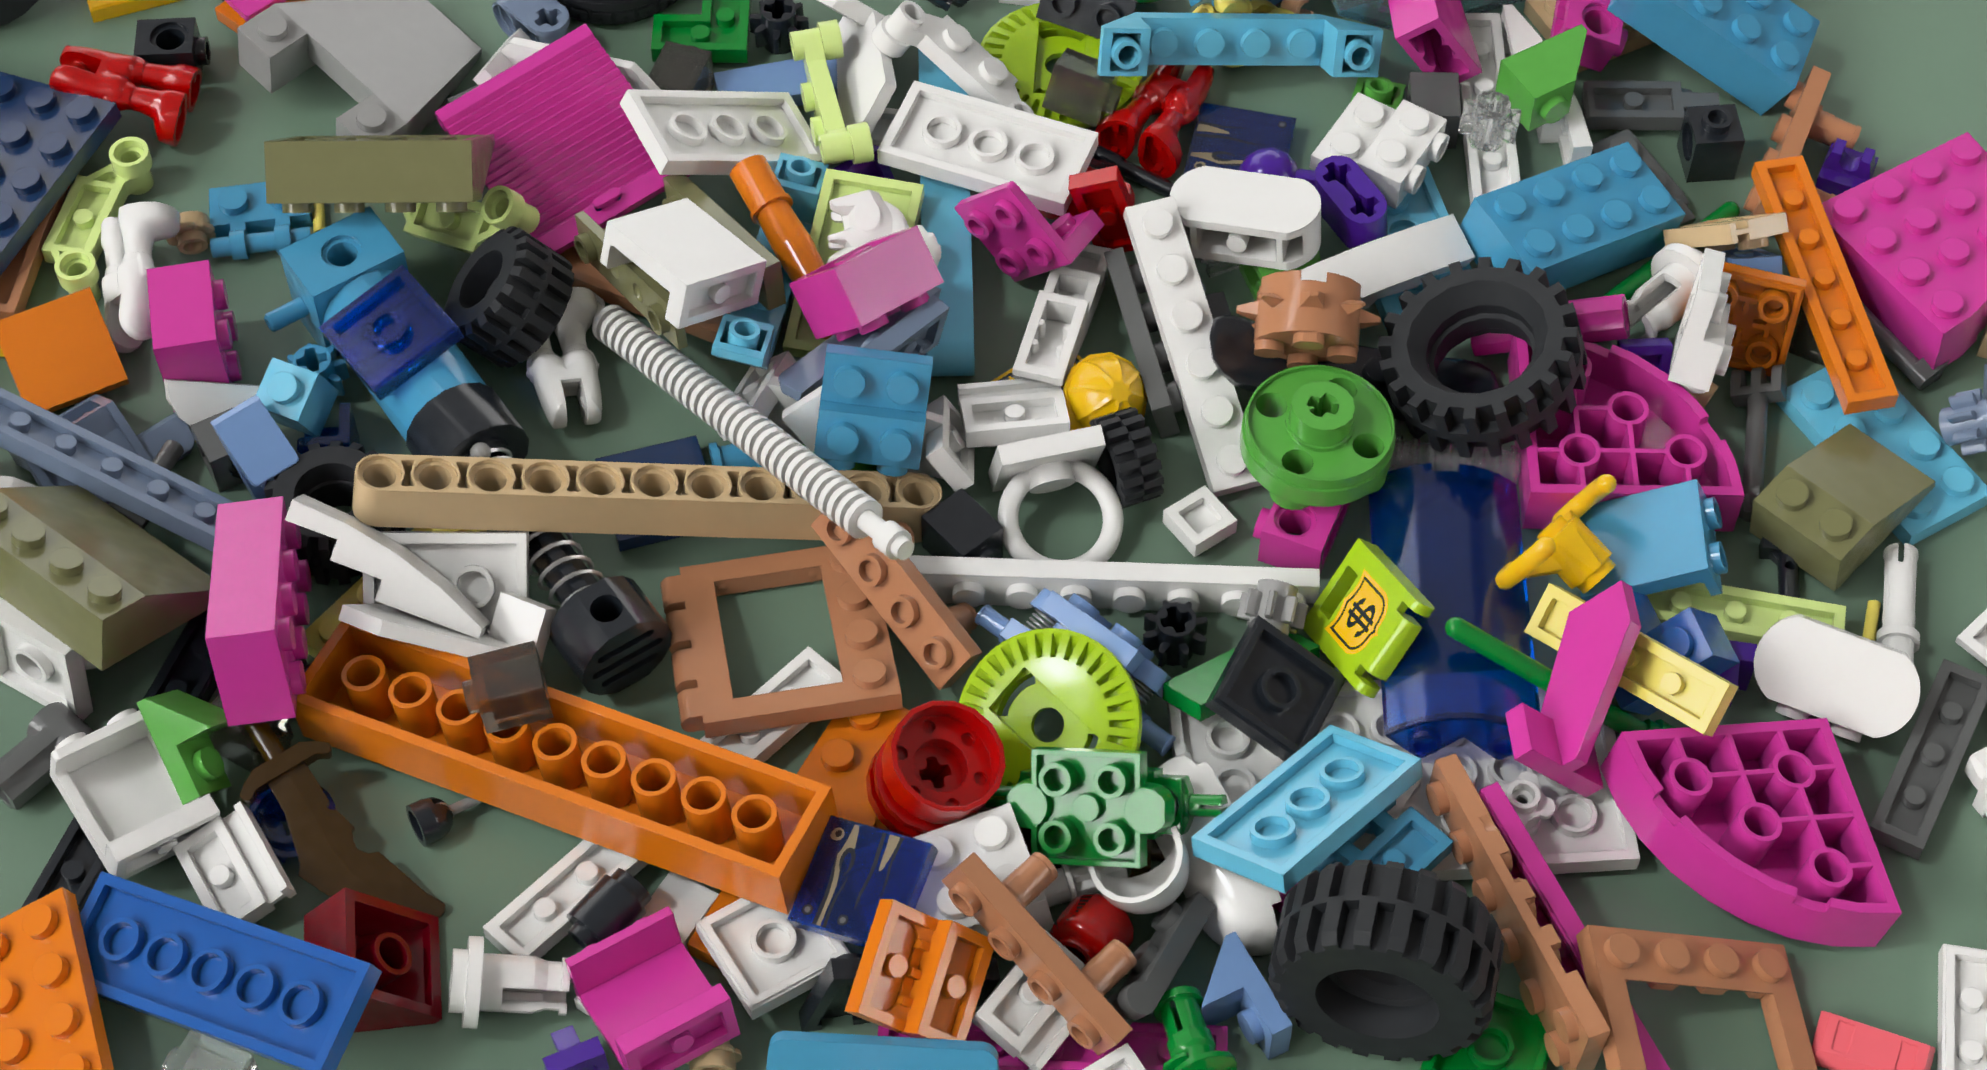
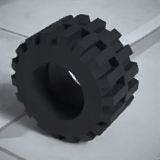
(510, 296)
(329, 478)

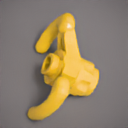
(1566, 545)

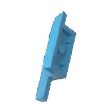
(868, 1052)

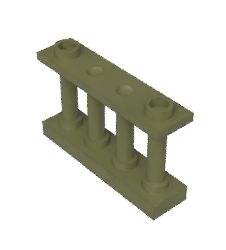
(644, 291)

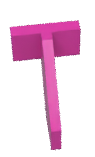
(1579, 692)

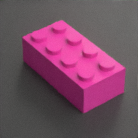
(258, 611)

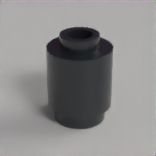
(608, 908)

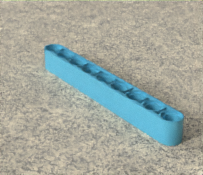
(938, 215)

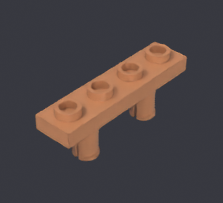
(1804, 122)
(927, 628)
(1050, 972)

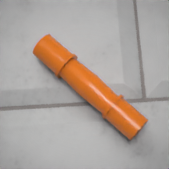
(774, 213)

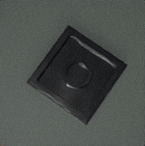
(1275, 690)

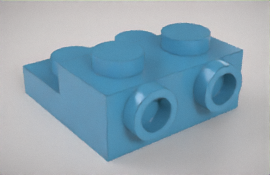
(873, 409)

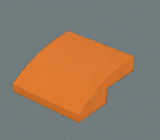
(919, 974)

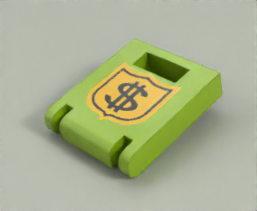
(1363, 617)

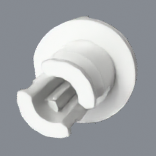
(1665, 295)
(504, 983)

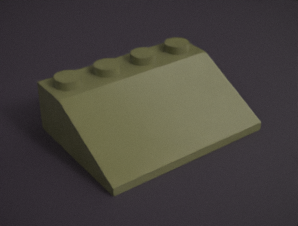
(377, 170)
(92, 573)

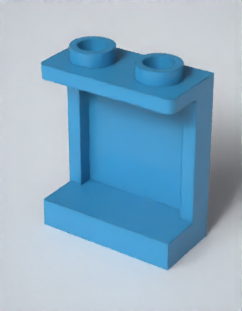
(1660, 539)

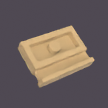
(1724, 233)

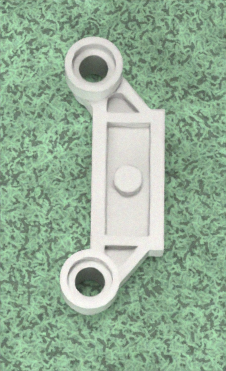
(951, 50)

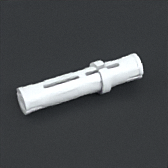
(1899, 600)

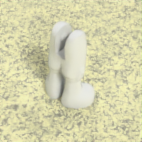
(128, 254)
(573, 372)

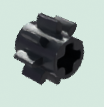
(775, 23)
(1175, 633)

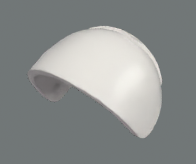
(1150, 890)

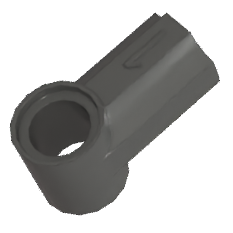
(27, 765)

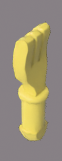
(1243, 6)

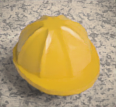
(1102, 386)

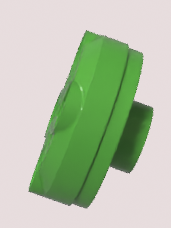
(1317, 437)

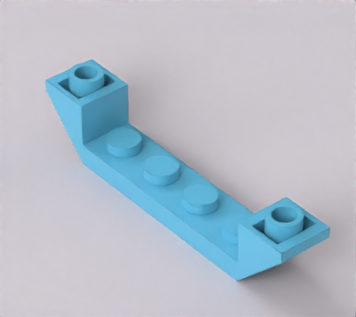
(1238, 39)
(752, 332)

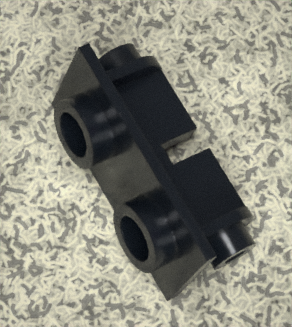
(1084, 15)

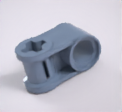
(539, 19)

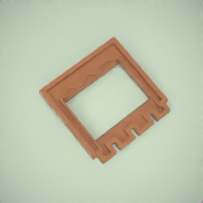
(701, 660)
(1710, 964)

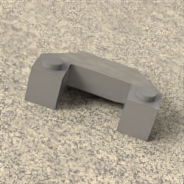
(384, 53)

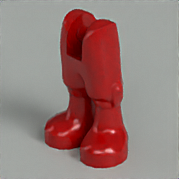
(121, 79)
(1160, 92)

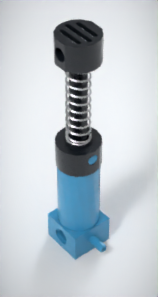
(603, 626)

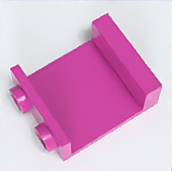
(651, 996)

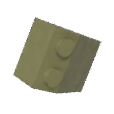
(1838, 504)

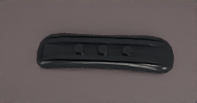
(1234, 357)

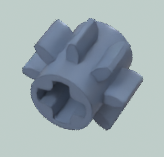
(1965, 422)

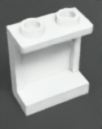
(690, 257)
(125, 795)

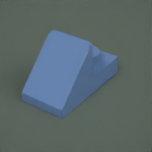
(254, 444)
(1242, 991)

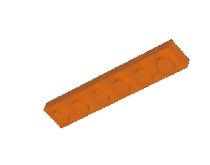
(1830, 294)

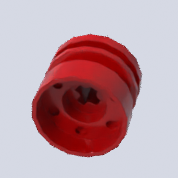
(950, 751)

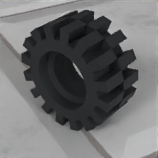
(1129, 457)

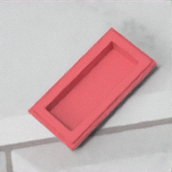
(1857, 1046)

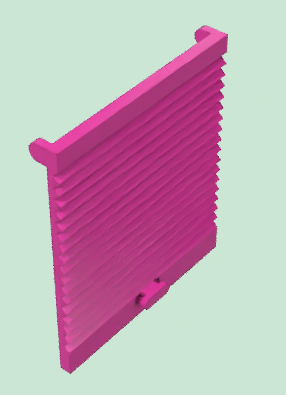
(560, 136)

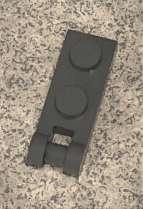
(1161, 957)

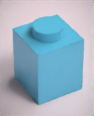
(297, 397)

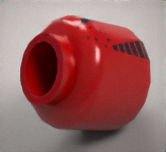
(1090, 925)

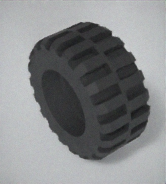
(1386, 960)

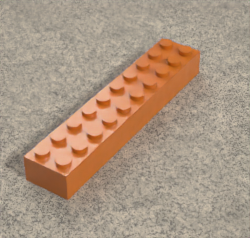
(579, 772)

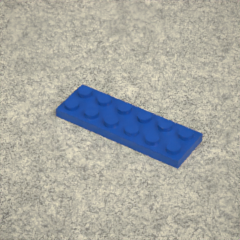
(224, 975)

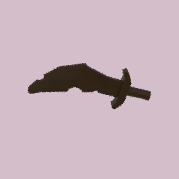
(322, 834)

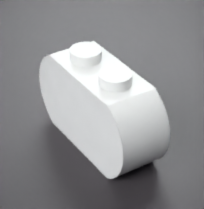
(1249, 217)
(1836, 677)

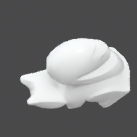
(868, 218)

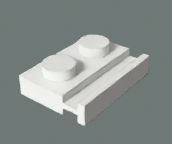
(1011, 411)
(234, 866)
(1021, 1021)

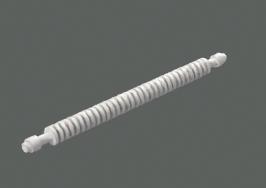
(750, 430)

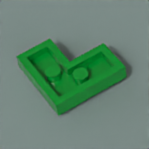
(719, 29)

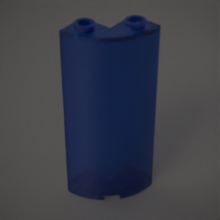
(1451, 541)

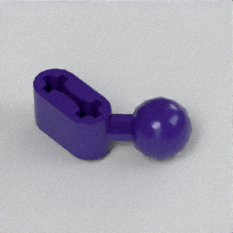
(1348, 197)

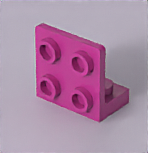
(1020, 234)

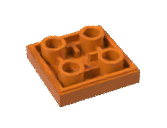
(1764, 315)
(61, 352)

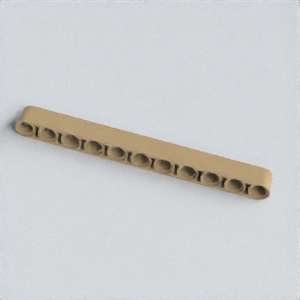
(609, 497)

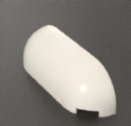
(1238, 901)

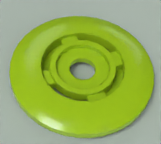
(1029, 44)
(1070, 676)

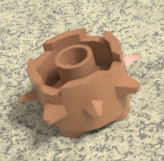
(1308, 318)

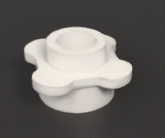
(1537, 805)

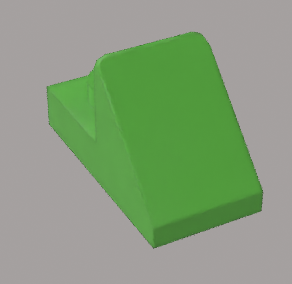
(181, 734)

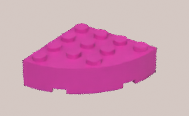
(1921, 247)
(1627, 427)
(1758, 826)

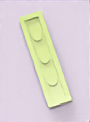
(1744, 612)

